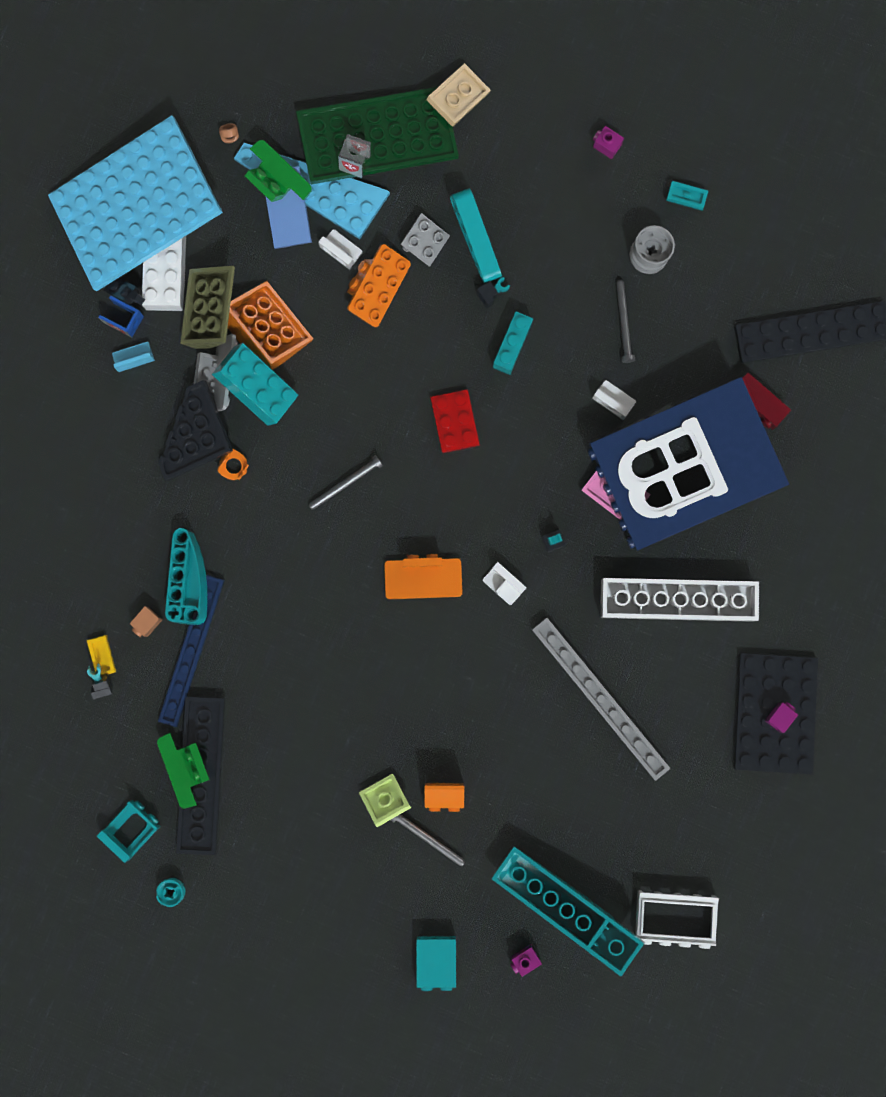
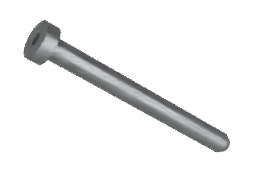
(628, 357)
(346, 482)
(429, 839)

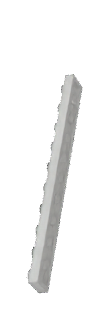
(601, 699)

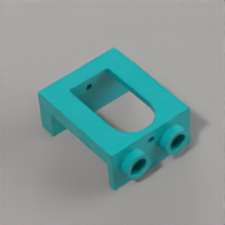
(115, 845)

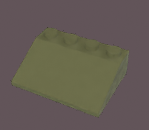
(207, 307)

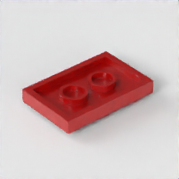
(455, 421)

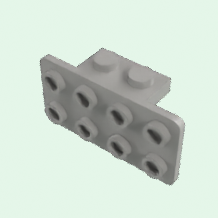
(206, 366)

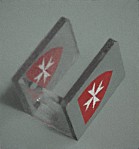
(354, 163)

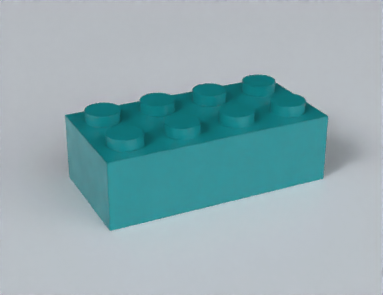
(255, 384)

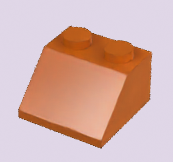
(444, 796)

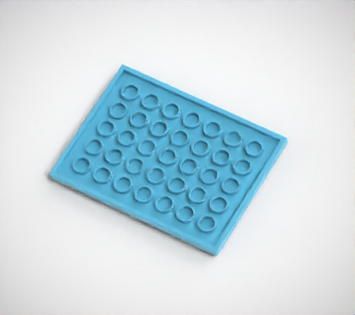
(134, 203)

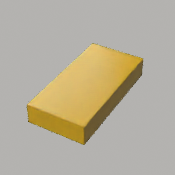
(101, 654)

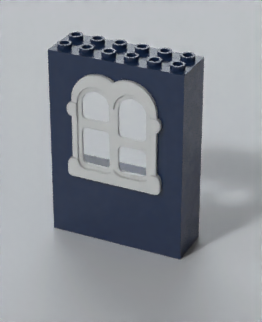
(728, 445)

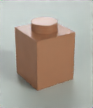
(145, 622)

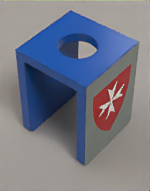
(130, 330)

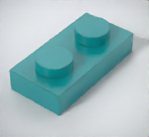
(687, 195)

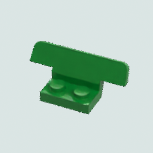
(275, 176)
(184, 769)

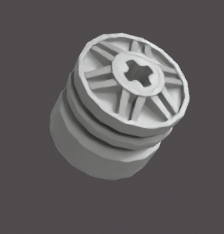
(652, 239)

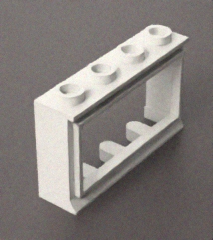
(676, 898)

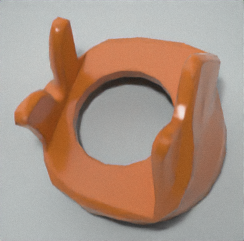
(222, 465)

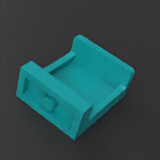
(436, 962)

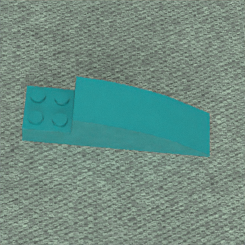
(568, 911)

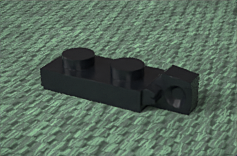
(124, 292)

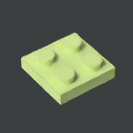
(384, 800)

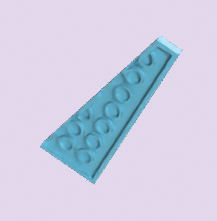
(343, 201)

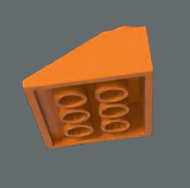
(267, 325)

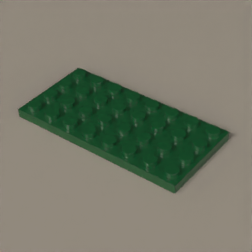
(399, 126)

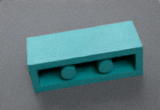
(512, 343)

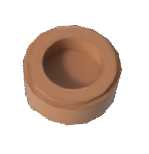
(227, 131)

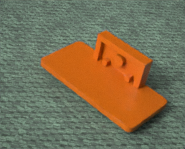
(376, 284)
(423, 577)

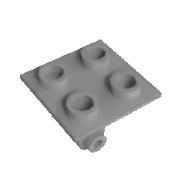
(425, 240)

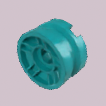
(162, 892)

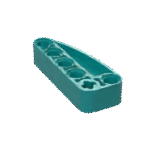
(475, 235)
(192, 585)

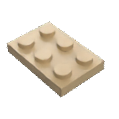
(458, 95)

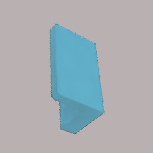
(133, 356)

